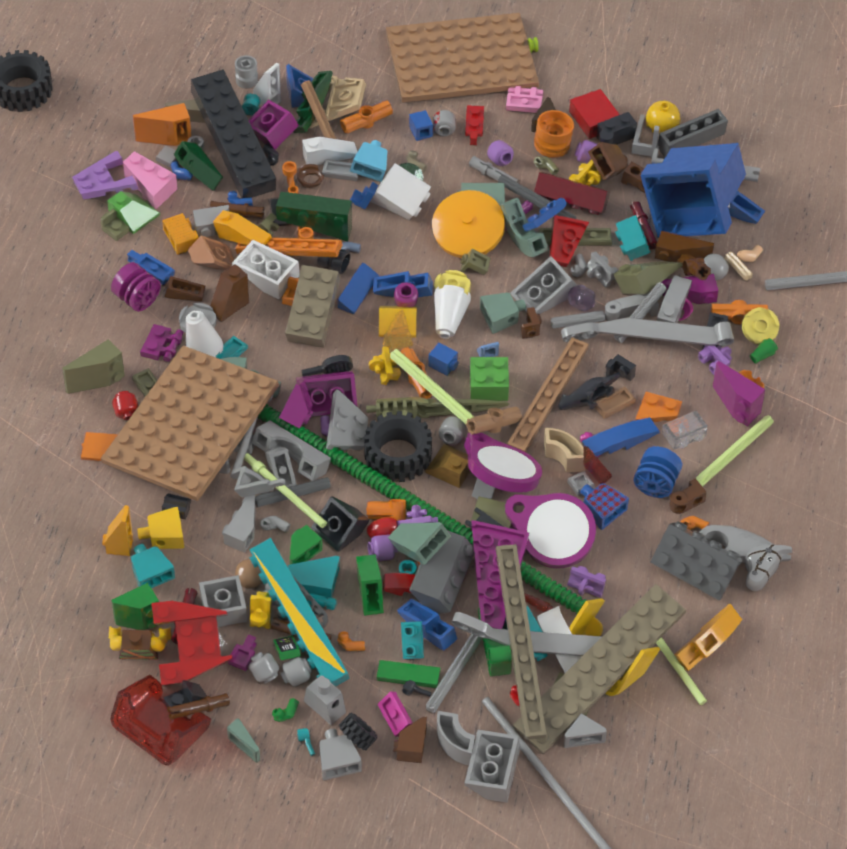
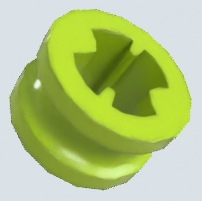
(533, 44)

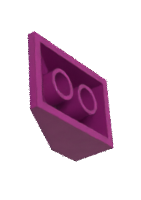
(738, 394)

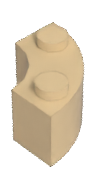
(564, 449)

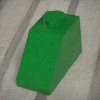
(304, 545)

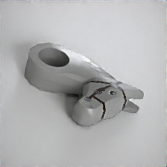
(758, 554)

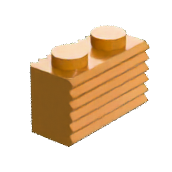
(179, 233)

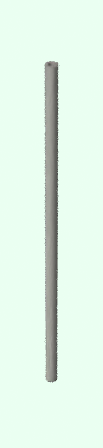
(547, 776)

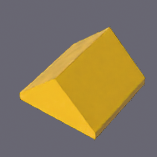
(387, 313)

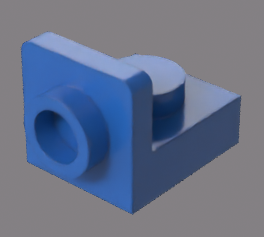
(363, 198)

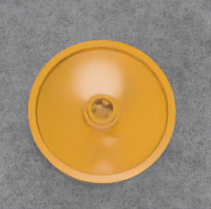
(468, 222)

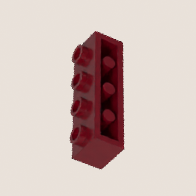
(573, 192)

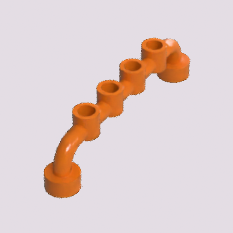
(289, 170)

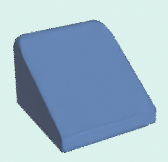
(489, 350)

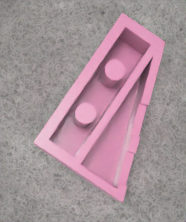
(152, 179)

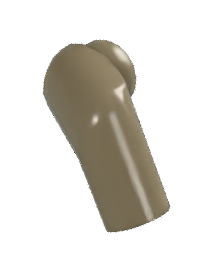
(412, 158)

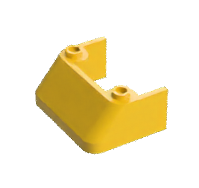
(587, 624)

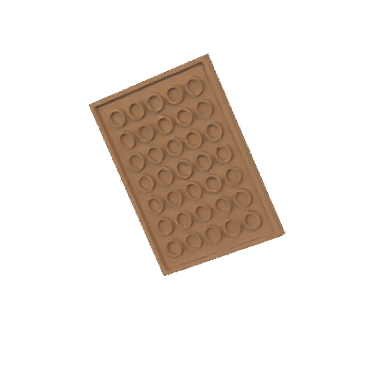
(461, 57)
(190, 422)

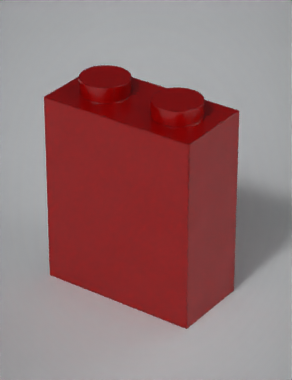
(590, 110)

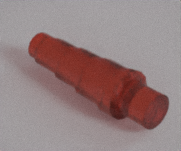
(538, 603)

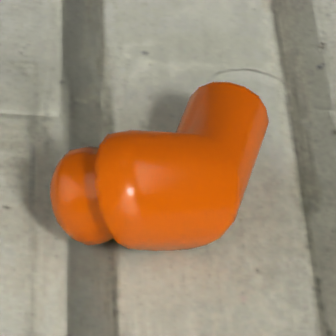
(694, 522)

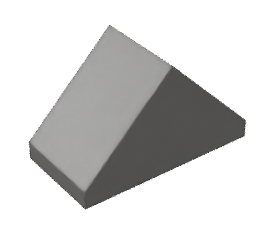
(584, 732)

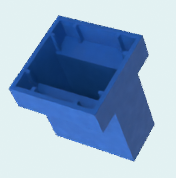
(693, 189)

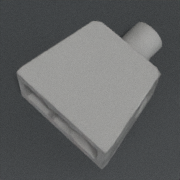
(325, 699)
(338, 756)

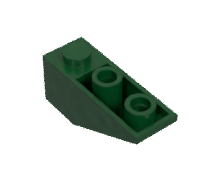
(197, 163)

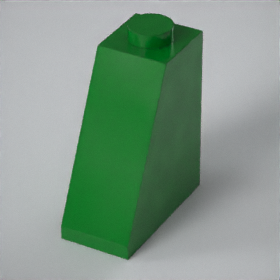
(370, 584)

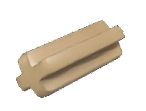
(738, 265)

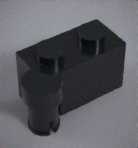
(617, 129)

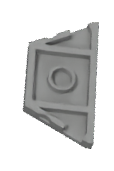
(346, 424)

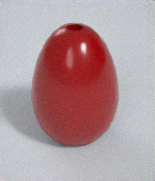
(382, 526)

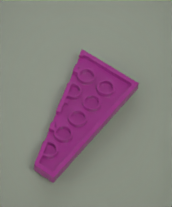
(490, 595)

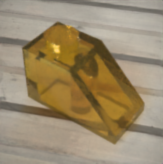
(398, 333)

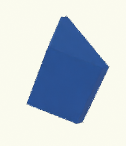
(294, 81)

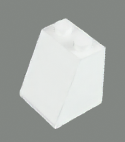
(401, 192)

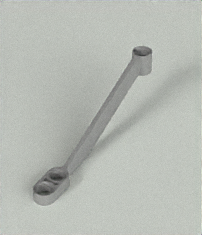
(719, 335)
(541, 641)

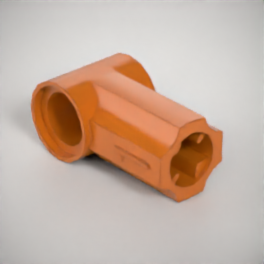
(393, 508)

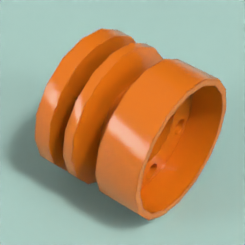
(553, 133)

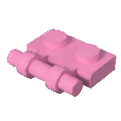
(524, 99)

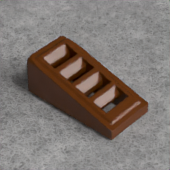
(174, 290)

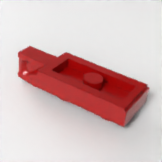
(474, 123)

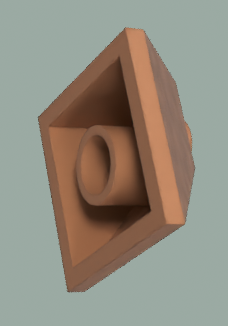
(211, 254)

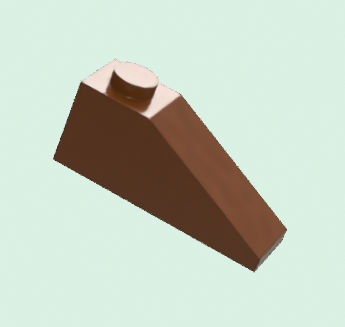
(672, 246)

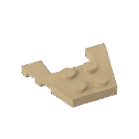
(344, 98)

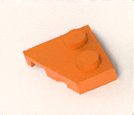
(658, 408)

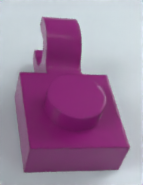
(243, 654)

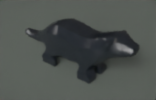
(589, 392)

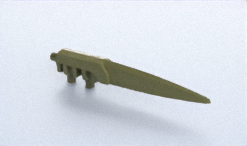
(428, 407)

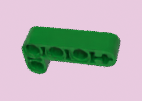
(497, 656)

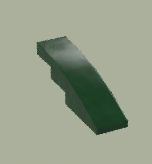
(306, 116)

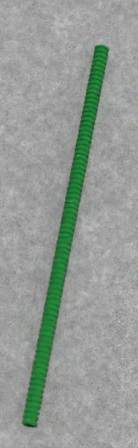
(392, 491)

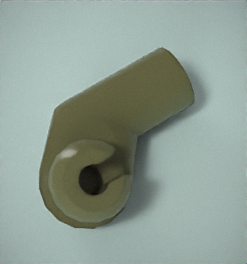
(546, 163)

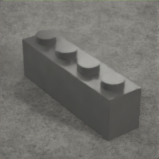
(693, 132)

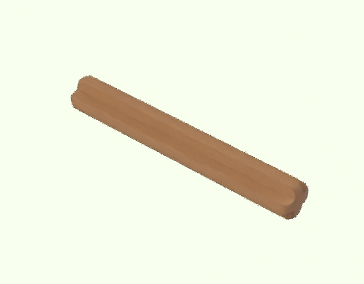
(317, 110)

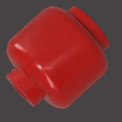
(124, 404)

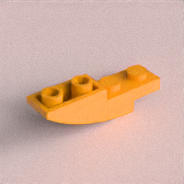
(709, 637)

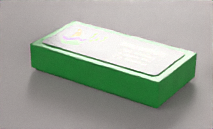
(286, 648)

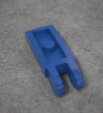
(545, 214)

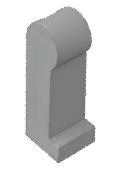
(626, 306)

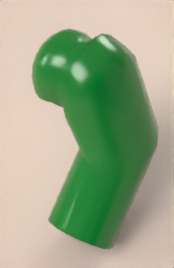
(286, 714)

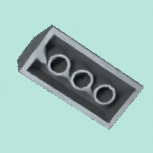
(442, 576)

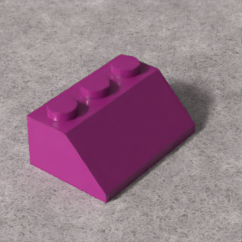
(322, 389)

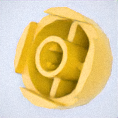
(662, 114)

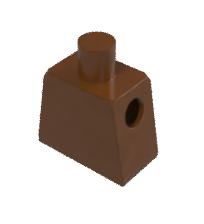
(608, 160)

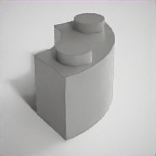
(454, 738)

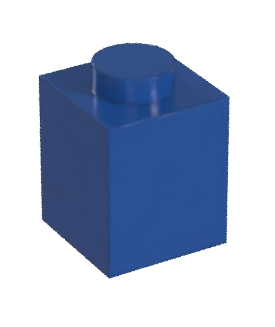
(421, 125)
(443, 359)

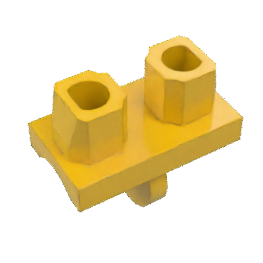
(587, 174)
(383, 365)
(260, 610)

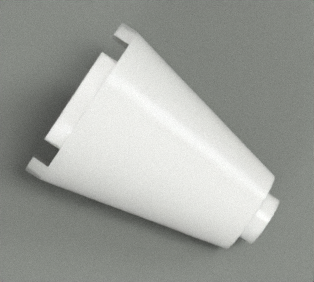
(449, 309)
(202, 335)

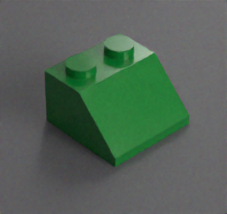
(135, 608)

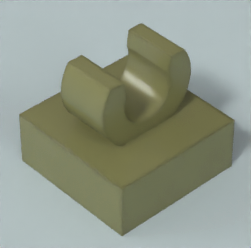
(268, 223)

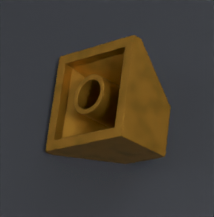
(449, 466)

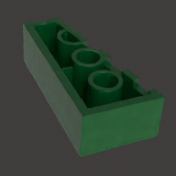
(319, 213)

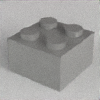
(225, 595)

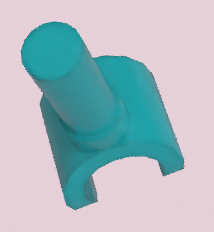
(303, 735)

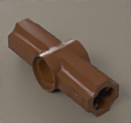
(694, 266)

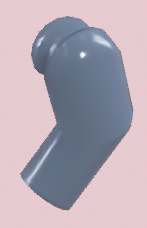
(353, 247)

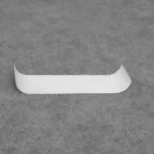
(553, 622)

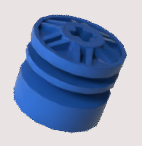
(658, 472)

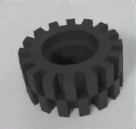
(358, 731)

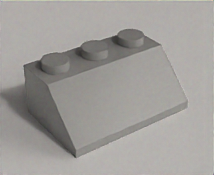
(493, 765)

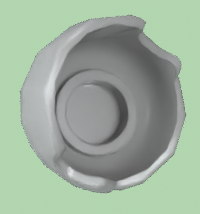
(717, 264)

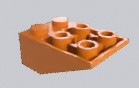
(163, 125)

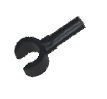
(411, 686)

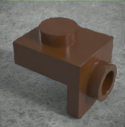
(532, 327)

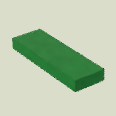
(402, 672)

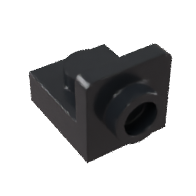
(621, 365)

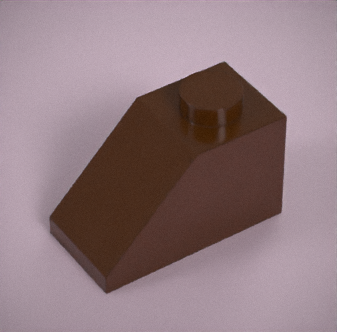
(411, 742)

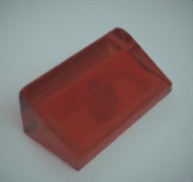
(595, 466)

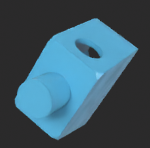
(370, 161)

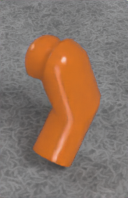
(349, 645)

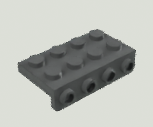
(696, 559)

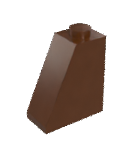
(230, 293)

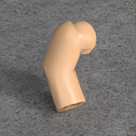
(750, 255)

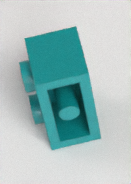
(632, 237)

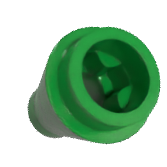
(764, 350)

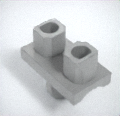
(599, 268)

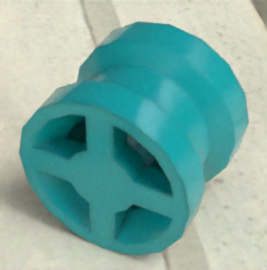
(251, 104)

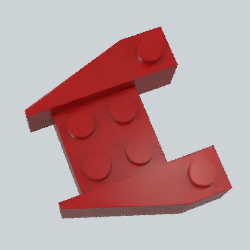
(196, 640)

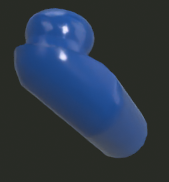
(181, 173)
(232, 198)

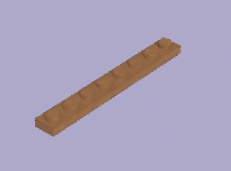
(548, 394)

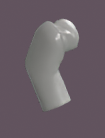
(274, 522)

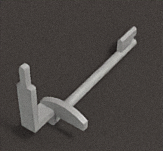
(752, 173)
(248, 481)

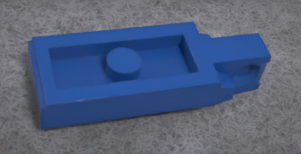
(152, 265)

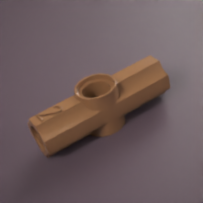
(494, 420)

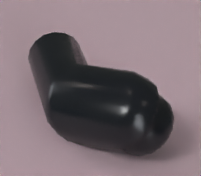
(273, 155)

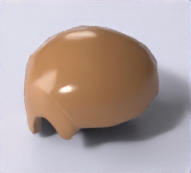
(248, 574)

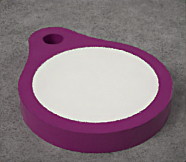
(501, 464)
(558, 525)

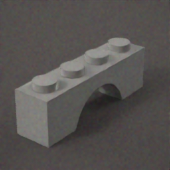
(310, 460)

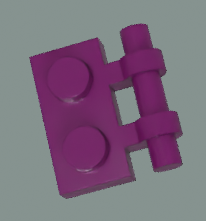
(157, 340)

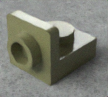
(114, 226)
(475, 261)

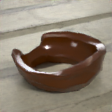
(309, 169)

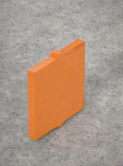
(96, 445)

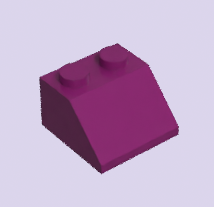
(272, 124)
(299, 405)

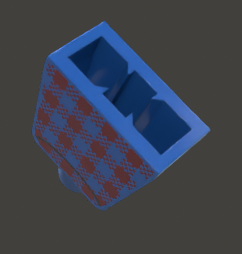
(604, 503)

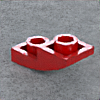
(397, 583)

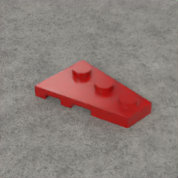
(565, 238)

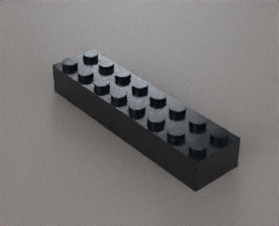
(233, 134)

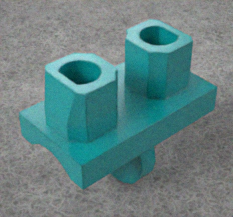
(412, 640)

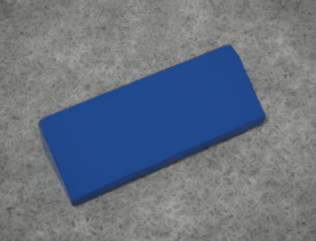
(357, 289)

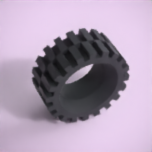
(24, 66)
(398, 428)

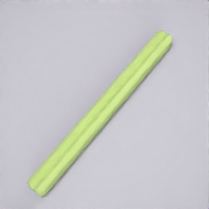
(430, 385)
(734, 450)

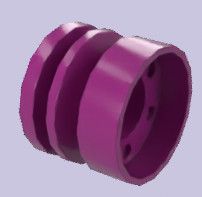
(135, 286)

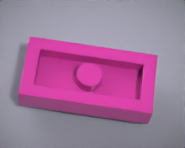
(394, 713)

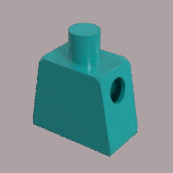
(151, 566)

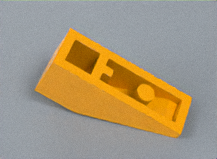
(238, 229)
(119, 534)

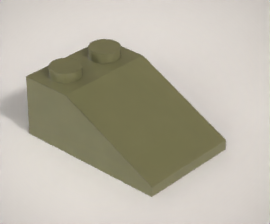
(643, 276)
(94, 369)

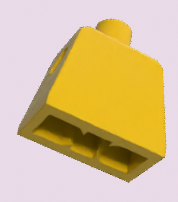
(163, 530)

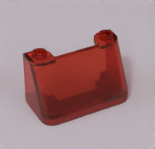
(145, 721)

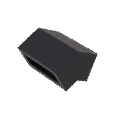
(182, 503)

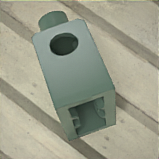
(501, 310)

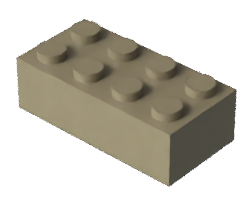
(312, 306)

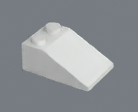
(267, 268)

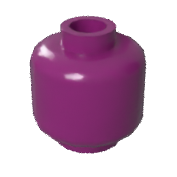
(406, 295)

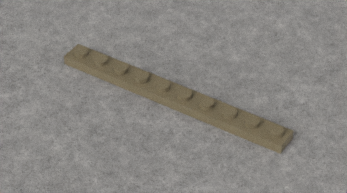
(520, 642)

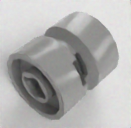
(246, 71)

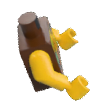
(138, 643)

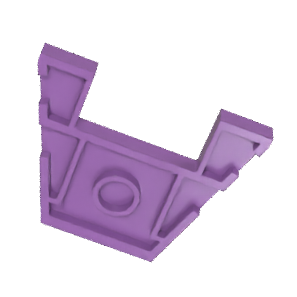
(97, 180)

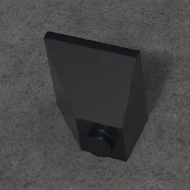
(343, 523)

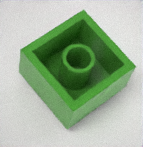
(489, 378)

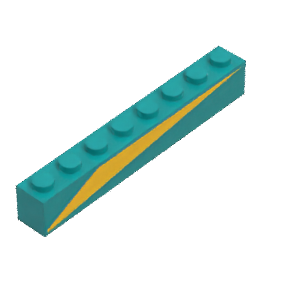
(298, 612)

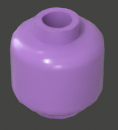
(582, 151)
(500, 153)
(382, 548)

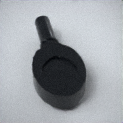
(333, 364)

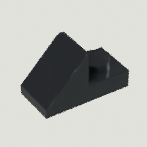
(189, 693)

